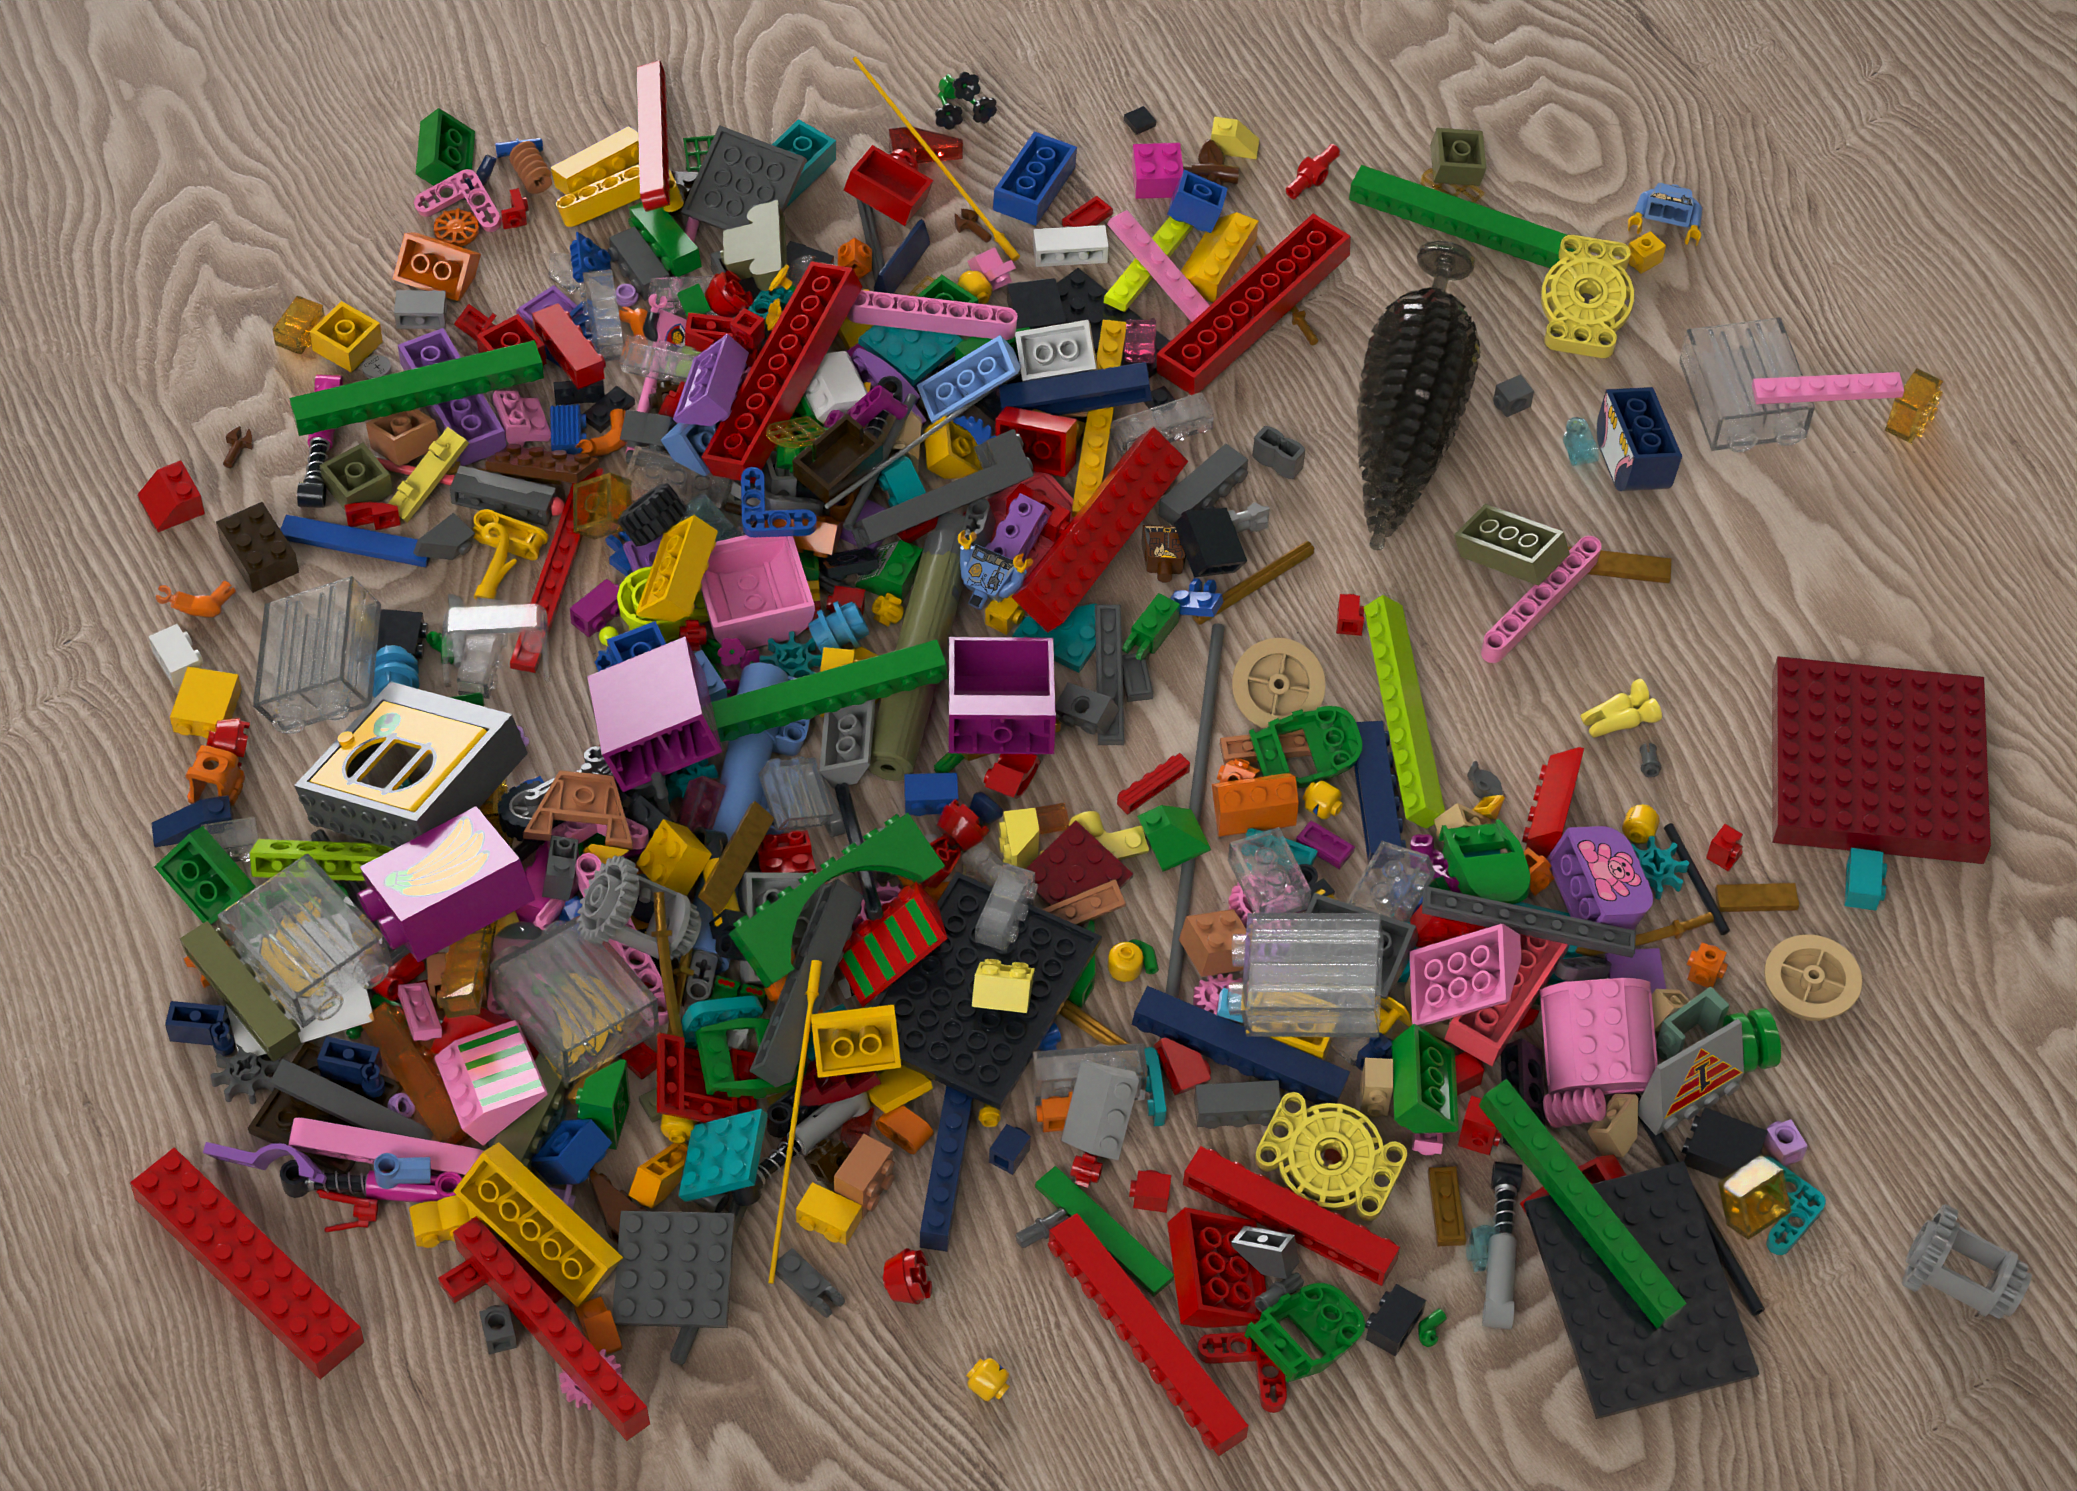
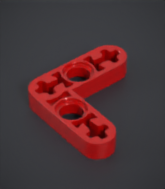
(1258, 1356)

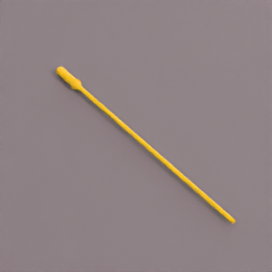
(999, 237)
(812, 994)

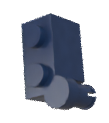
(200, 1025)
(352, 1064)

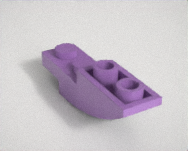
(873, 369)

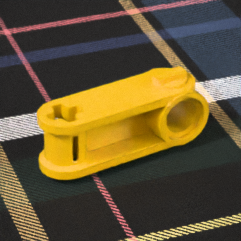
(521, 534)

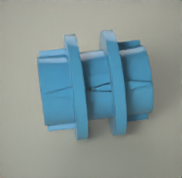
(839, 627)
(395, 666)

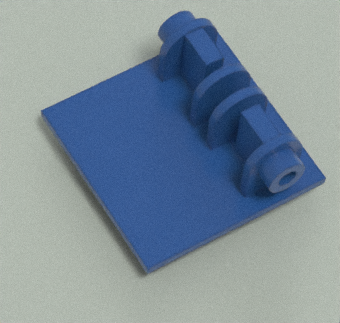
(587, 257)

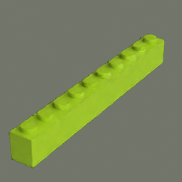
(1404, 711)

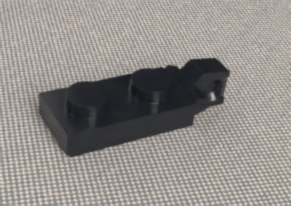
(642, 811)

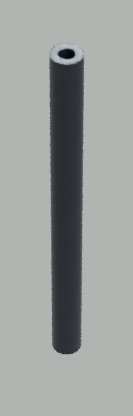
(1697, 880)

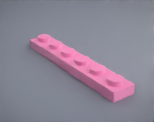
(1158, 265)
(1827, 388)

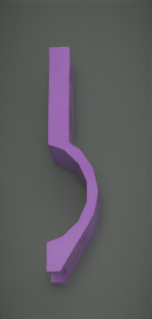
(264, 1157)

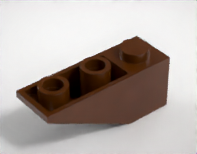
(610, 1202)

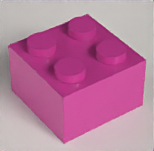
(1156, 169)

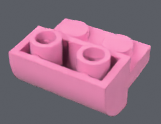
(520, 417)

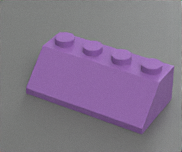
(712, 383)

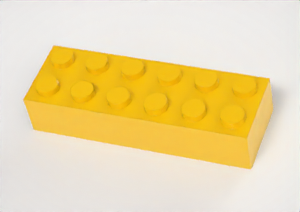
(538, 1224)

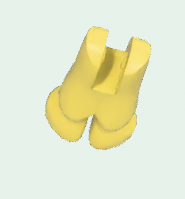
(1620, 711)

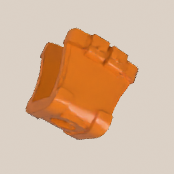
(226, 776)

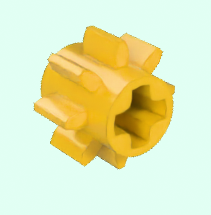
(887, 609)

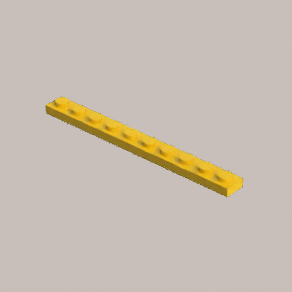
(1099, 420)

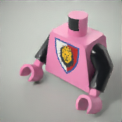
(664, 325)

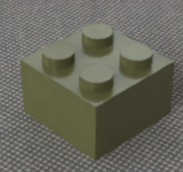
(1458, 156)
(356, 477)

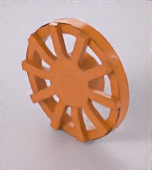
(456, 227)

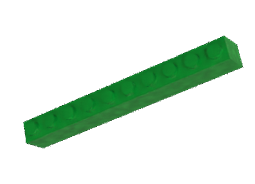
(1456, 216)
(416, 388)
(829, 690)
(1582, 1204)

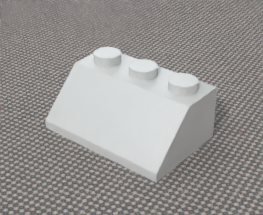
(834, 385)

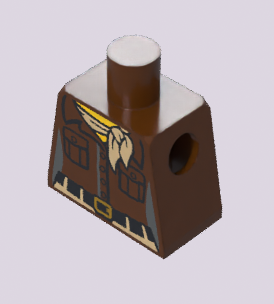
(1162, 551)

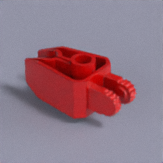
(948, 858)

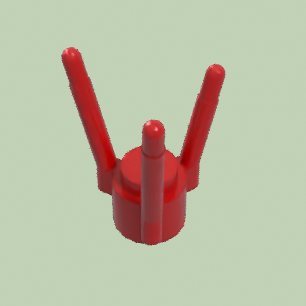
(364, 1209)

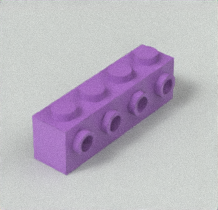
(1020, 528)

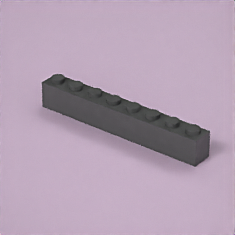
(824, 942)

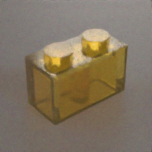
(294, 326)

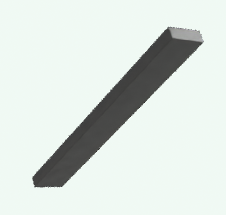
(1529, 921)

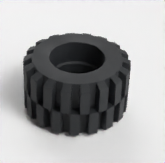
(652, 514)

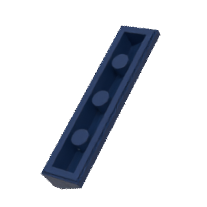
(903, 259)

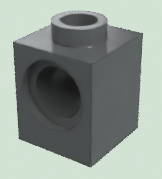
(1513, 395)
(500, 1339)

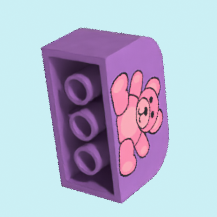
(1600, 877)

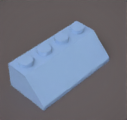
(968, 378)

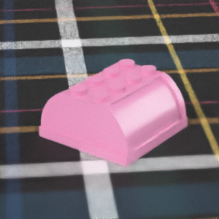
(756, 590)
(1599, 1035)

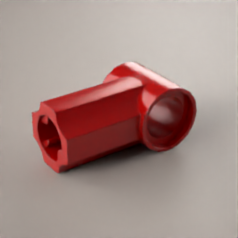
(399, 974)

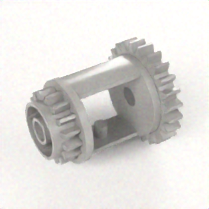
(612, 901)
(1931, 1249)

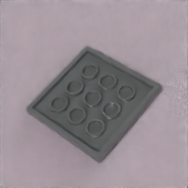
(739, 176)
(674, 1269)

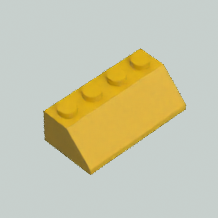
(1220, 254)
(678, 571)

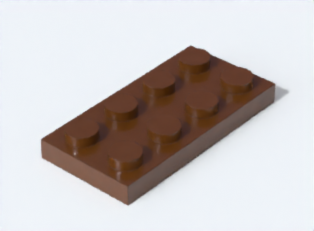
(542, 464)

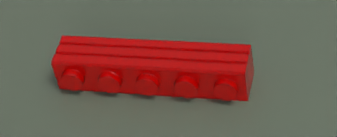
(1153, 783)

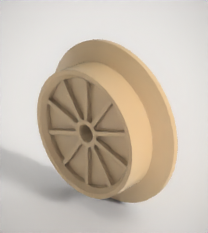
(1281, 662)
(1813, 977)

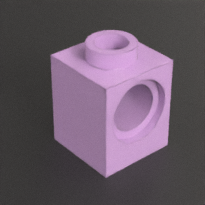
(1781, 1152)

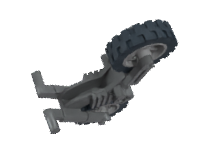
(527, 797)

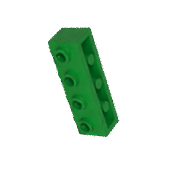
(666, 239)

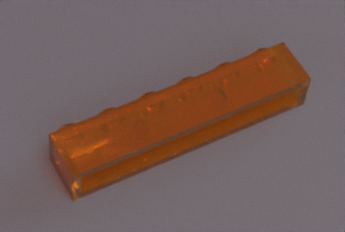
(415, 1072)

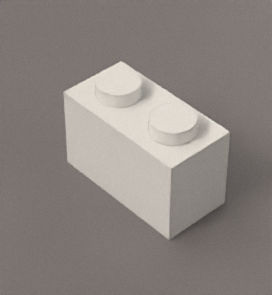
(175, 653)

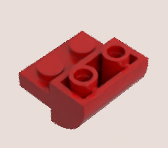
(786, 853)

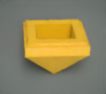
(1490, 806)

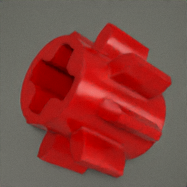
(694, 634)
(1086, 1169)

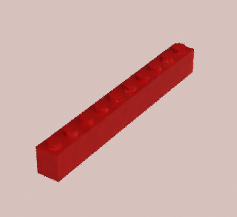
(552, 1328)
(1148, 1335)

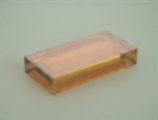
(1052, 818)

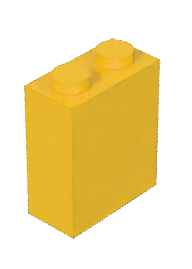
(204, 700)

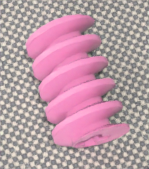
(1574, 1108)

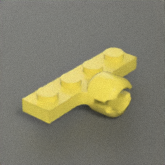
(1121, 844)

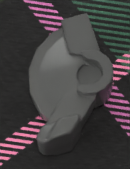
(1484, 782)

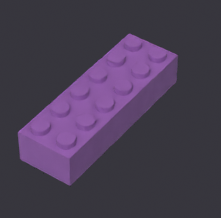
(467, 416)

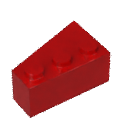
(705, 330)

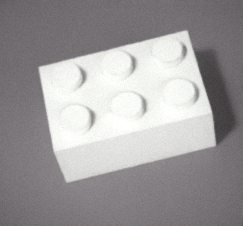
(1056, 350)

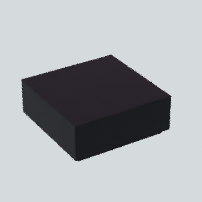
(1139, 120)

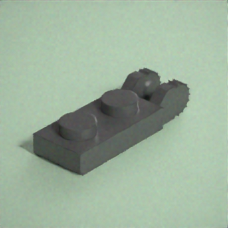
(807, 1282)

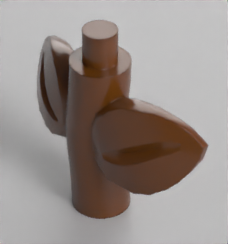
(1211, 165)

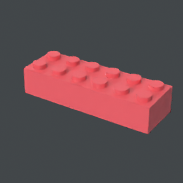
(1490, 1029)

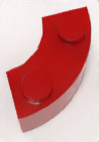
(1012, 774)

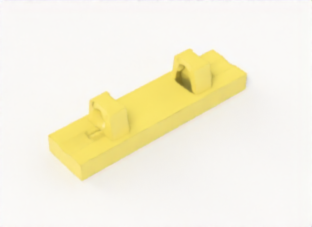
(428, 473)

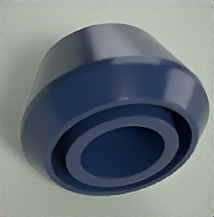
(985, 808)

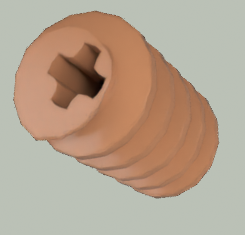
(530, 167)

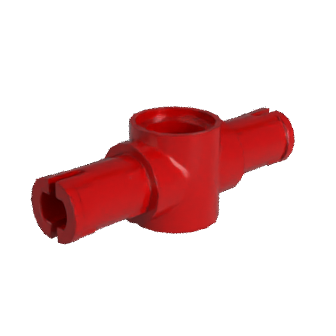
(1312, 171)

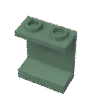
(1705, 1010)

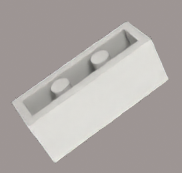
(1070, 246)

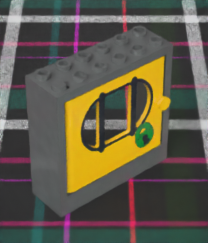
(471, 757)

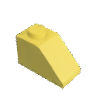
(1234, 138)

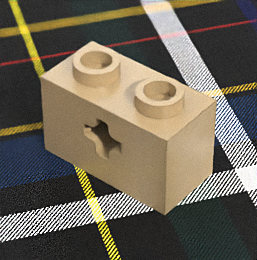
(1376, 1087)

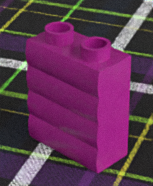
(1001, 695)

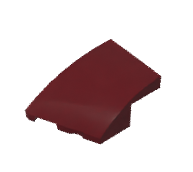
(834, 1088)

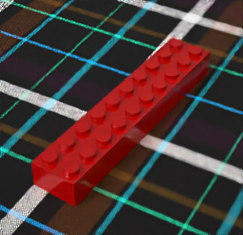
(1253, 304)
(783, 369)
(1100, 529)
(247, 1263)

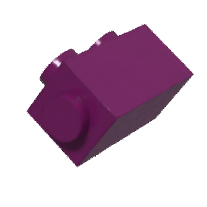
(596, 608)

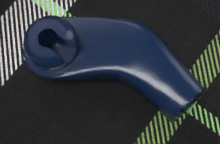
(484, 171)

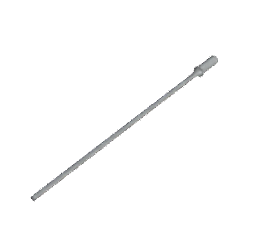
(912, 445)

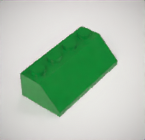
(1424, 1082)

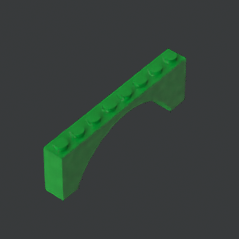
(768, 935)

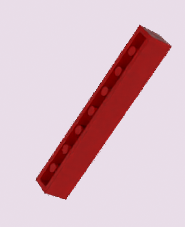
(1288, 1213)

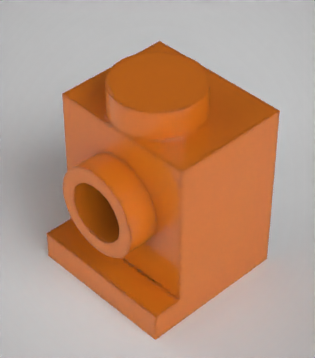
(1053, 1112)

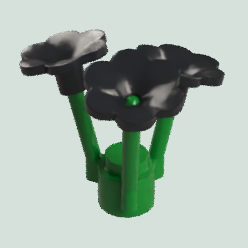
(962, 88)

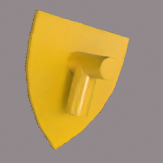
(1395, 1012)

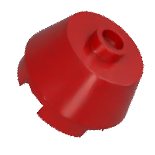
(726, 295)
(229, 737)
(961, 826)
(906, 1277)

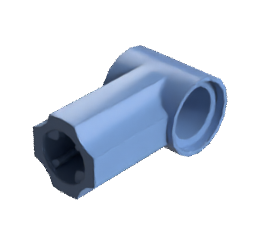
(404, 1170)

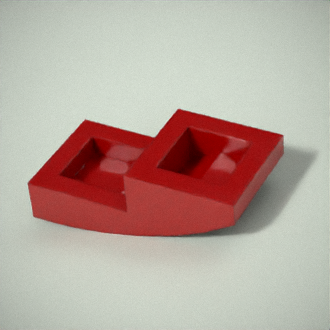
(380, 514)
(640, 1060)

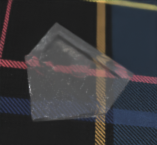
(561, 272)

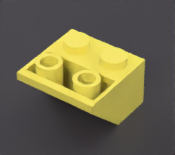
(1019, 837)
(1003, 986)

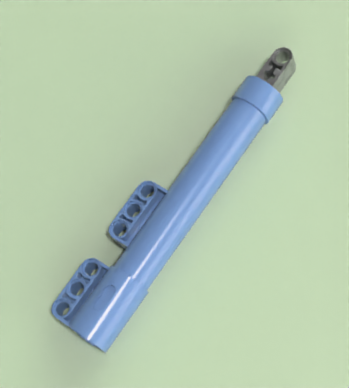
(740, 771)

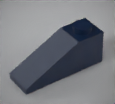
(179, 824)

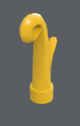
(497, 567)

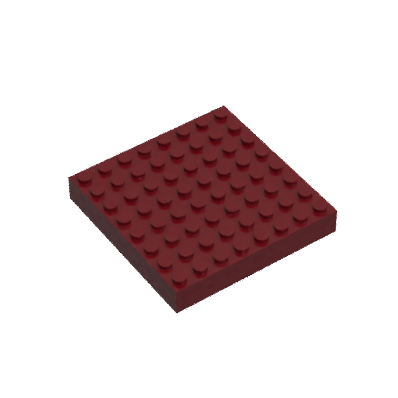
(1879, 760)

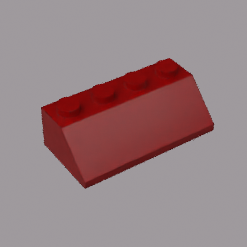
(1553, 801)

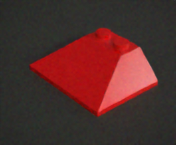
(682, 1084)

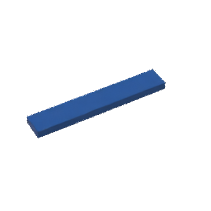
(352, 540)

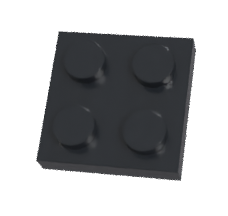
(848, 562)

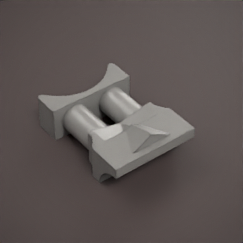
(1254, 518)

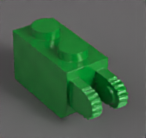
(1153, 626)

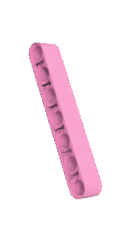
(933, 315)
(1537, 608)
(647, 970)
(367, 1145)

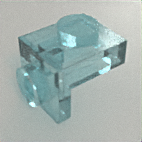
(1476, 1249)

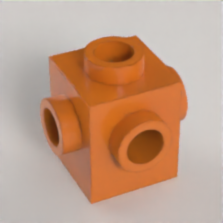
(856, 256)
(1237, 768)
(1539, 871)
(1707, 965)

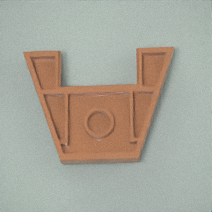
(583, 800)

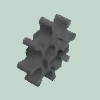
(243, 1074)

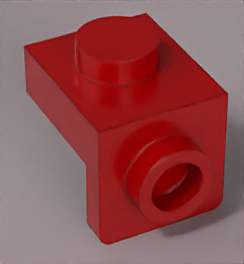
(515, 216)
(474, 322)

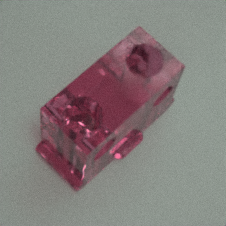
(1140, 341)

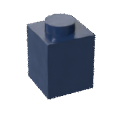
(1009, 1149)

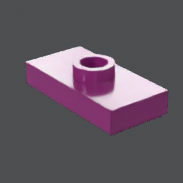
(1329, 846)

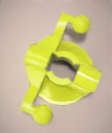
(628, 599)

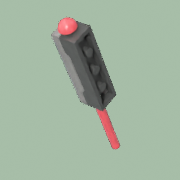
(496, 492)

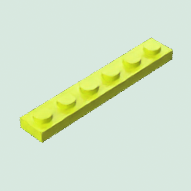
(1136, 276)

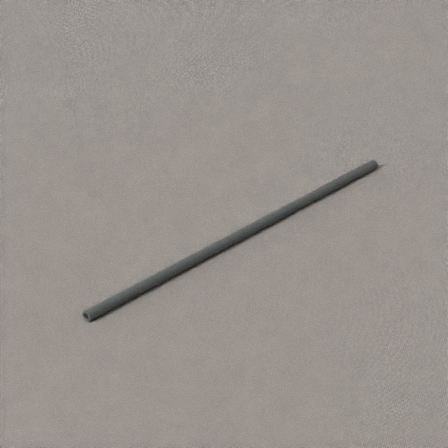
(1195, 805)

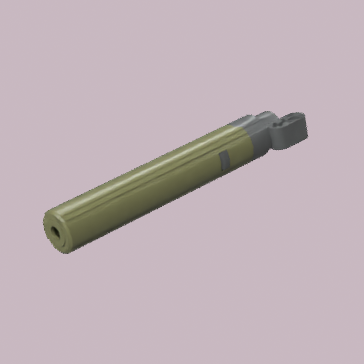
(927, 618)

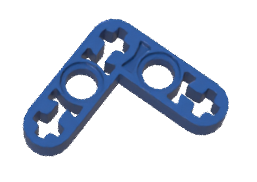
(760, 515)

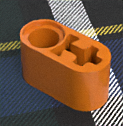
(904, 1129)

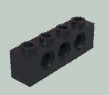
(1524, 1070)

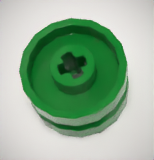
(1759, 1039)

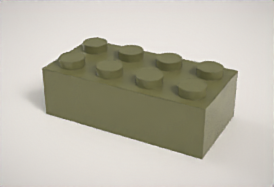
(1512, 544)

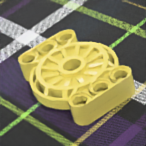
(1580, 274)
(1336, 1131)

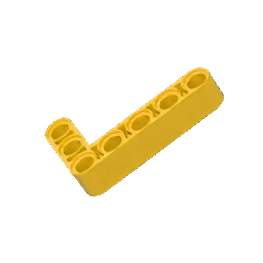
(609, 195)

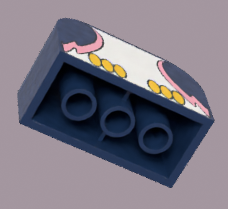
(1637, 440)

